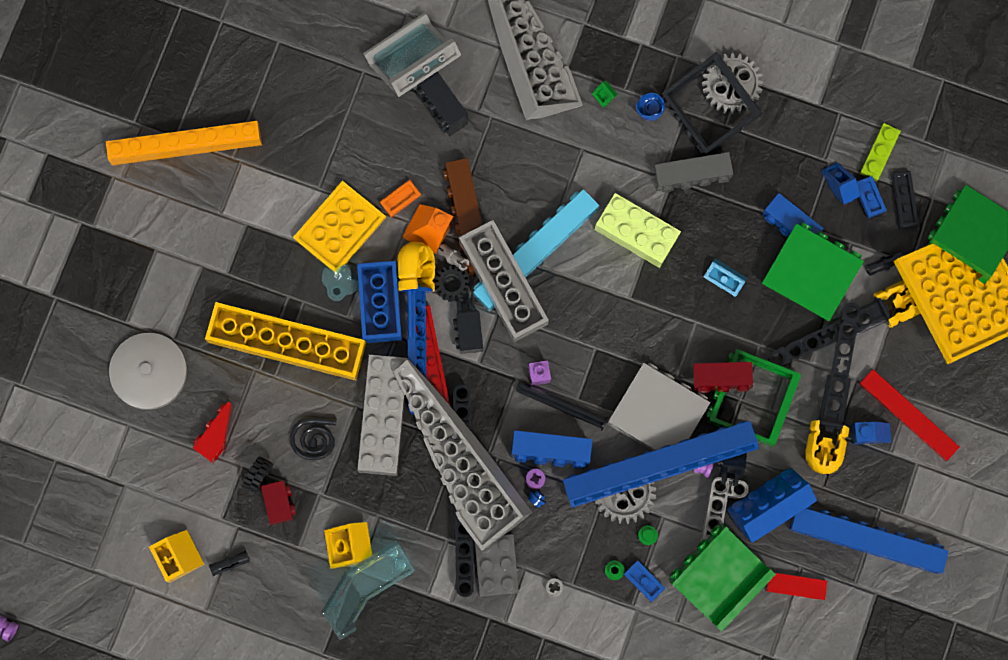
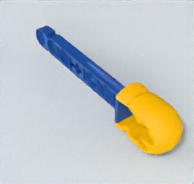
(416, 274)

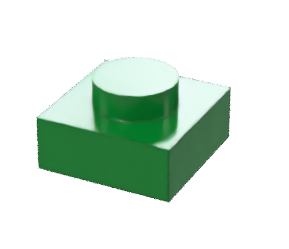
(604, 94)

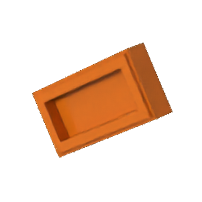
(400, 198)

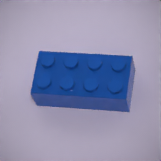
(379, 302)
(552, 449)
(771, 504)

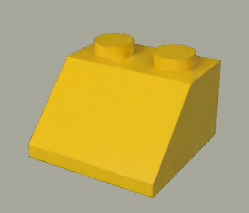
(348, 544)

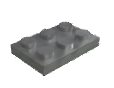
(497, 568)

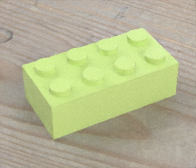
(637, 230)

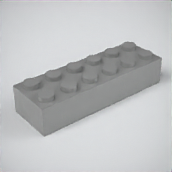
(503, 281)
(381, 417)

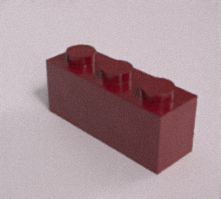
(723, 376)

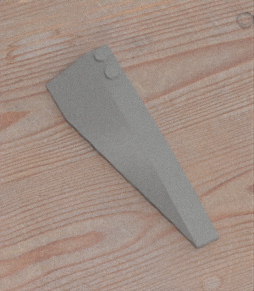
(476, 485)

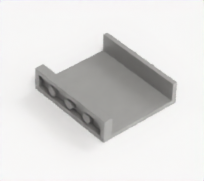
(658, 409)

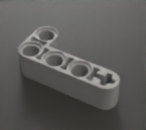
(720, 496)

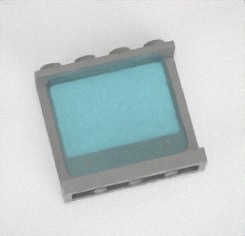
(411, 55)

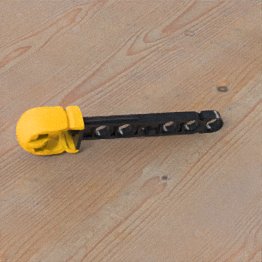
(877, 314)
(834, 419)

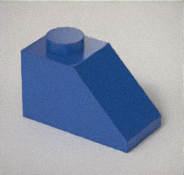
(841, 183)
(870, 433)

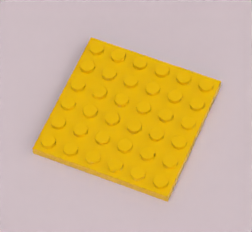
(953, 301)

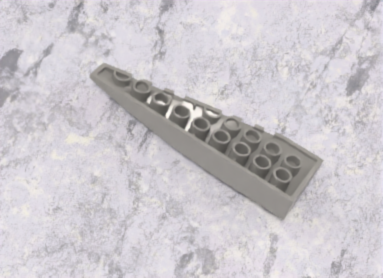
(534, 65)

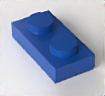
(870, 197)
(644, 581)

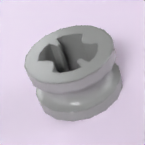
(556, 593)

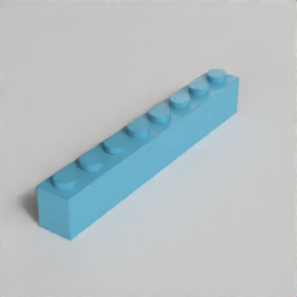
(547, 239)

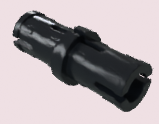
(883, 263)
(229, 563)

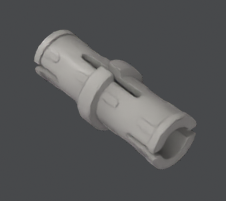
(453, 257)

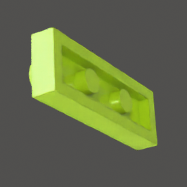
(880, 152)

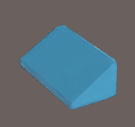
(725, 277)

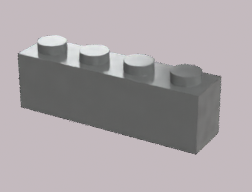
(692, 172)

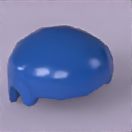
(650, 106)

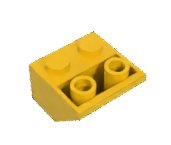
(176, 556)

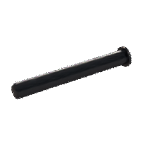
(561, 405)

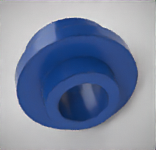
(536, 498)

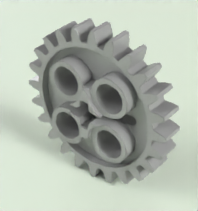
(716, 79)
(610, 504)

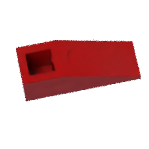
(214, 439)

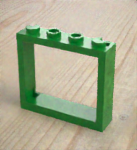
(793, 377)

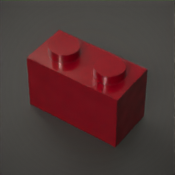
(278, 503)

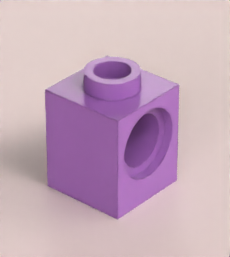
(539, 373)

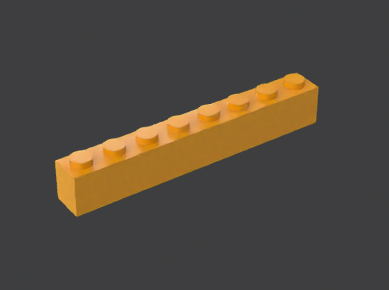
(183, 143)

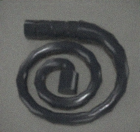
(313, 442)

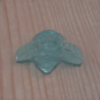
(339, 279)

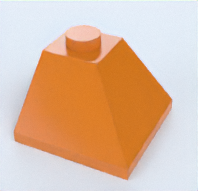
(428, 227)

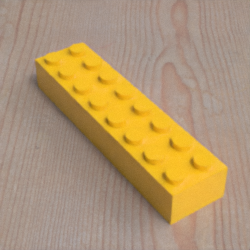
(285, 341)

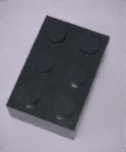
(442, 104)

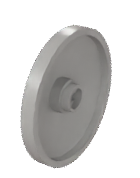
(148, 371)

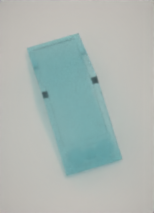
(363, 583)

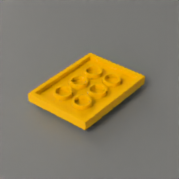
(339, 227)

